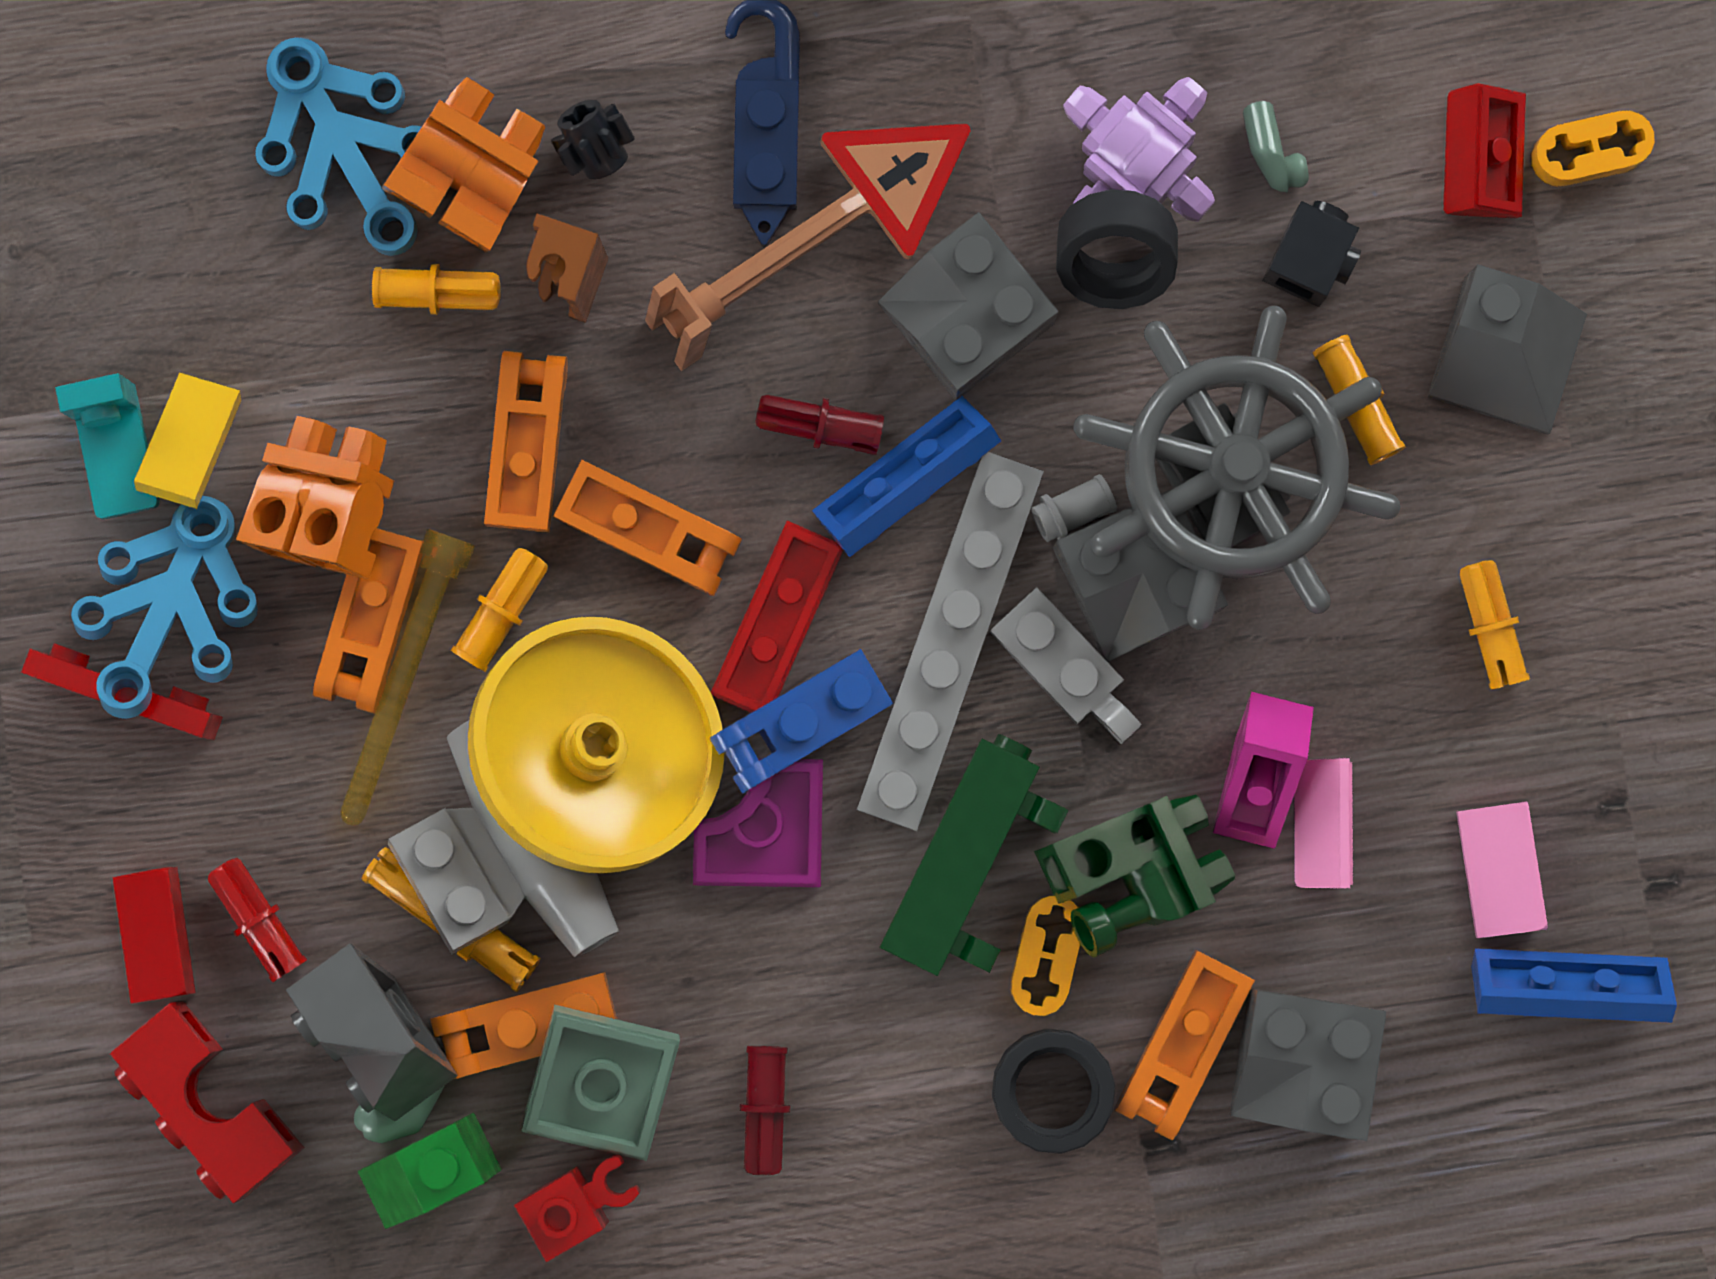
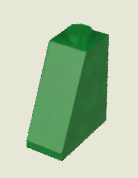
(430, 1171)

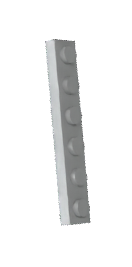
(950, 641)

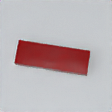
(777, 618)

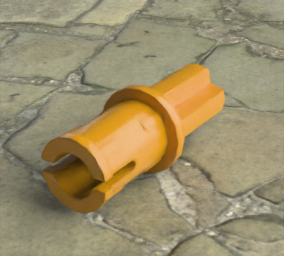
(435, 289)
(500, 609)
(1493, 624)

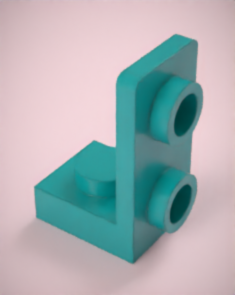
(110, 441)

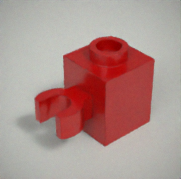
(570, 1208)

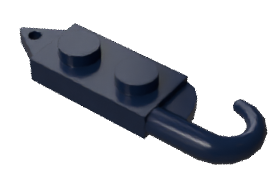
(767, 122)

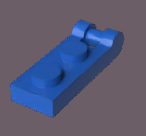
(803, 719)

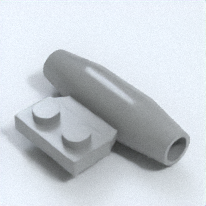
(478, 876)

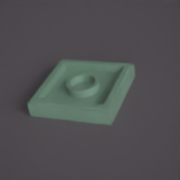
(600, 1082)

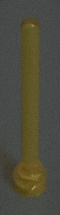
(442, 560)

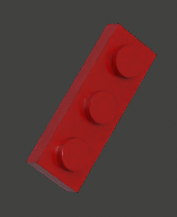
(68, 670)

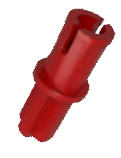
(255, 918)

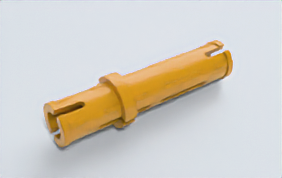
(494, 951)

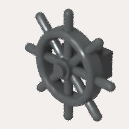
(1228, 474)

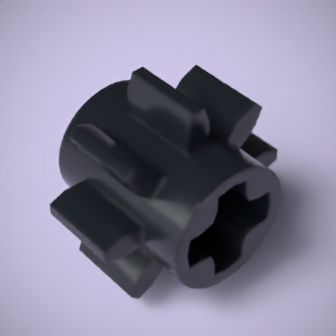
(592, 139)

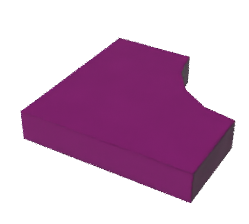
(768, 836)

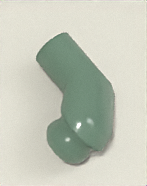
(1266, 148)
(382, 1129)

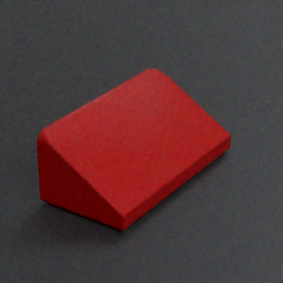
(1484, 152)
(154, 934)

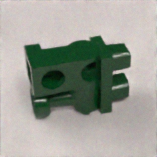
(1152, 859)

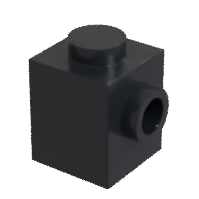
(1314, 252)

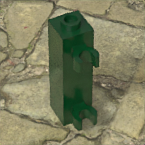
(961, 855)

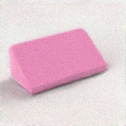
(1324, 825)
(1502, 870)

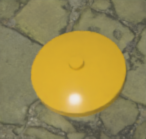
(595, 745)

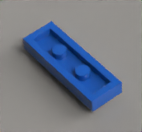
(906, 476)
(1573, 985)

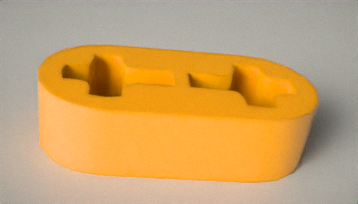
(1589, 134)
(1029, 954)

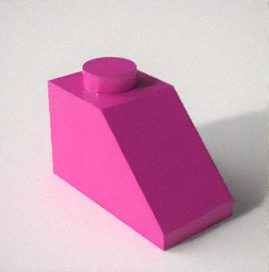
(1264, 769)

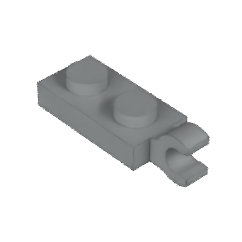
(1064, 664)

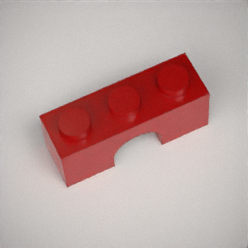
(164, 1066)

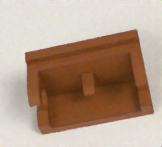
(573, 262)

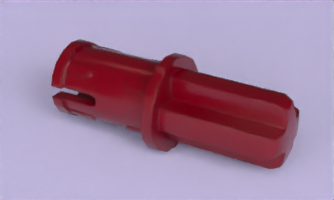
(821, 423)
(764, 1109)

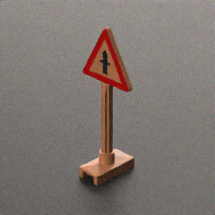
(892, 177)

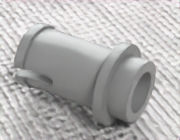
(1073, 508)

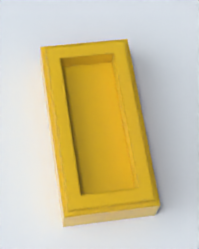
(187, 440)

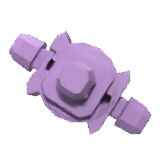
(1143, 145)

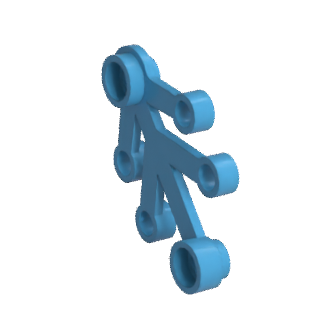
(336, 137)
(167, 596)

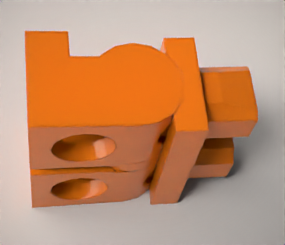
(471, 160)
(318, 504)

